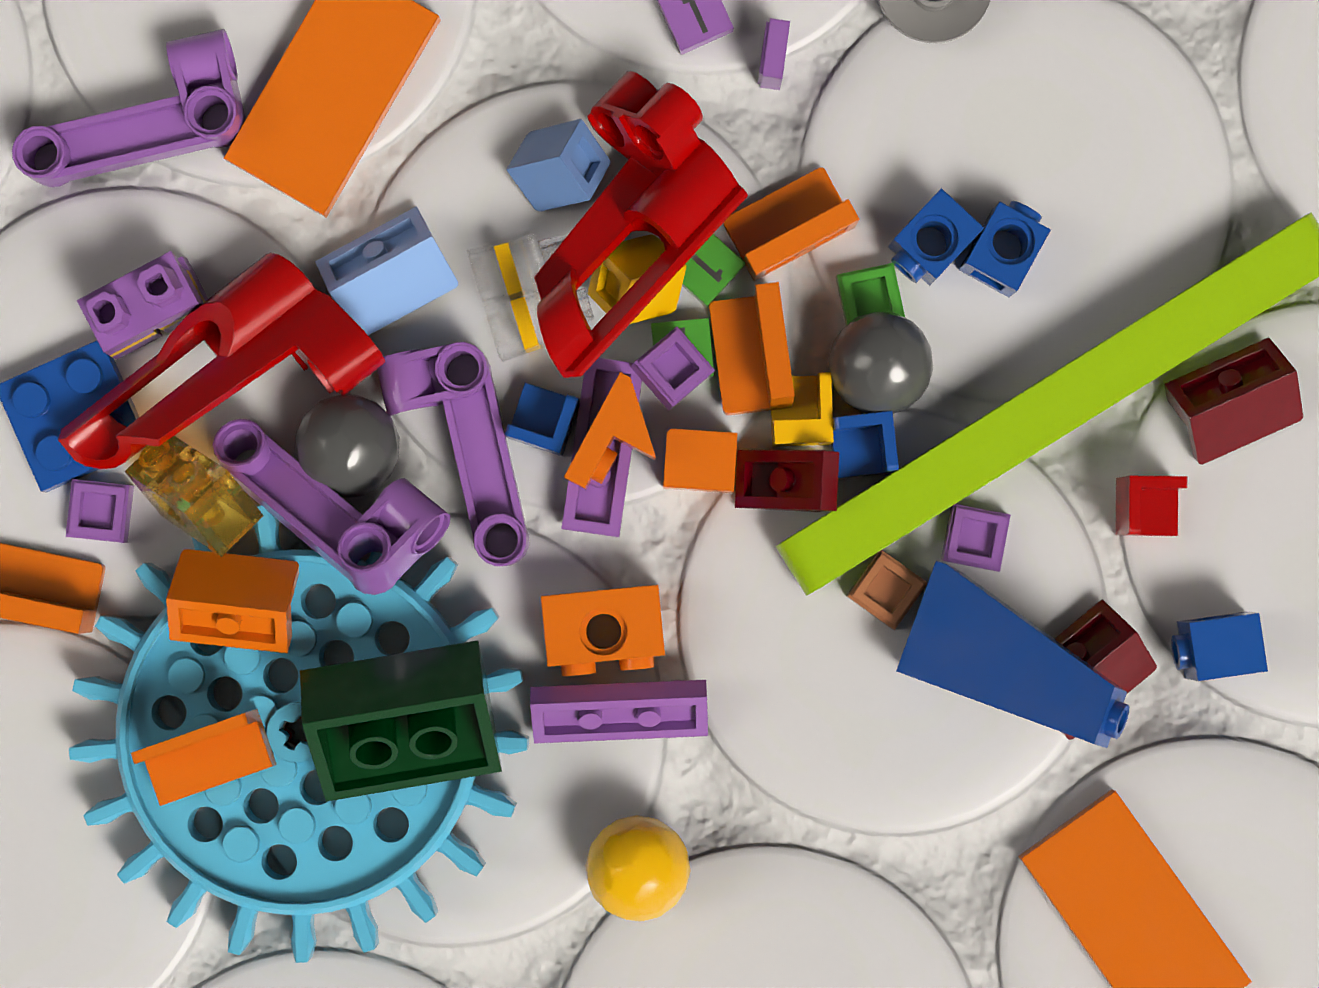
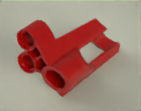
(667, 187)
(250, 329)

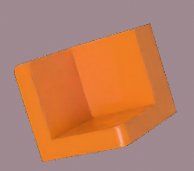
(700, 460)

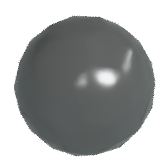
(880, 363)
(347, 444)

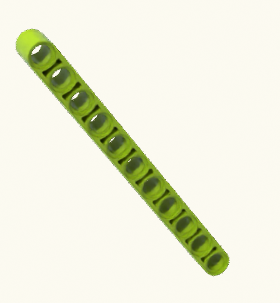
(1054, 406)

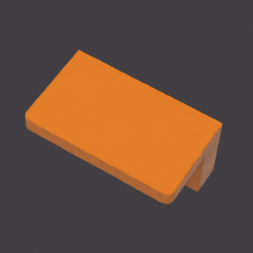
(789, 223)
(752, 352)
(49, 589)
(232, 600)
(207, 757)

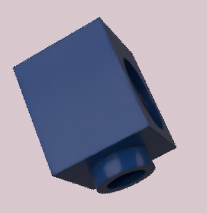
(947, 217)
(992, 269)
(1219, 646)

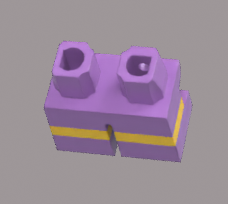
(142, 303)

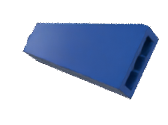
(997, 657)

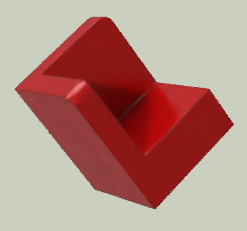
(1148, 505)

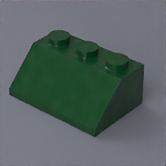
(399, 721)

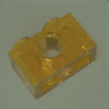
(194, 494)

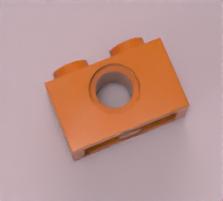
(567, 621)

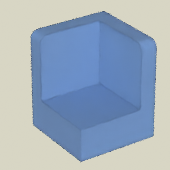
(559, 165)

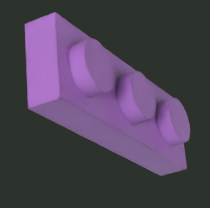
(601, 505)
(619, 711)

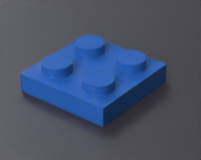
(52, 397)

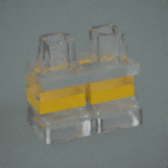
(509, 273)

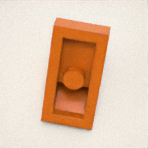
(619, 420)

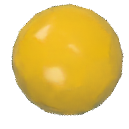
(637, 868)

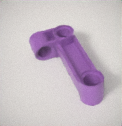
(147, 132)
(476, 430)
(398, 524)

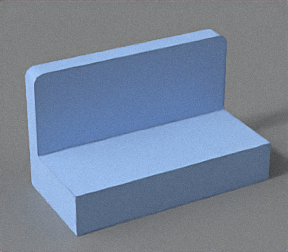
(387, 272)

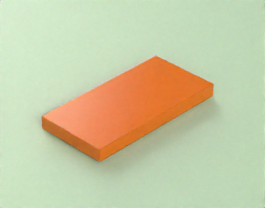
(330, 96)
(1128, 903)

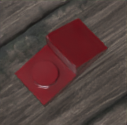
(787, 480)

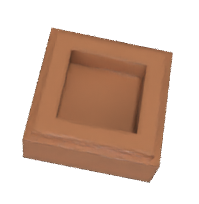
(887, 589)

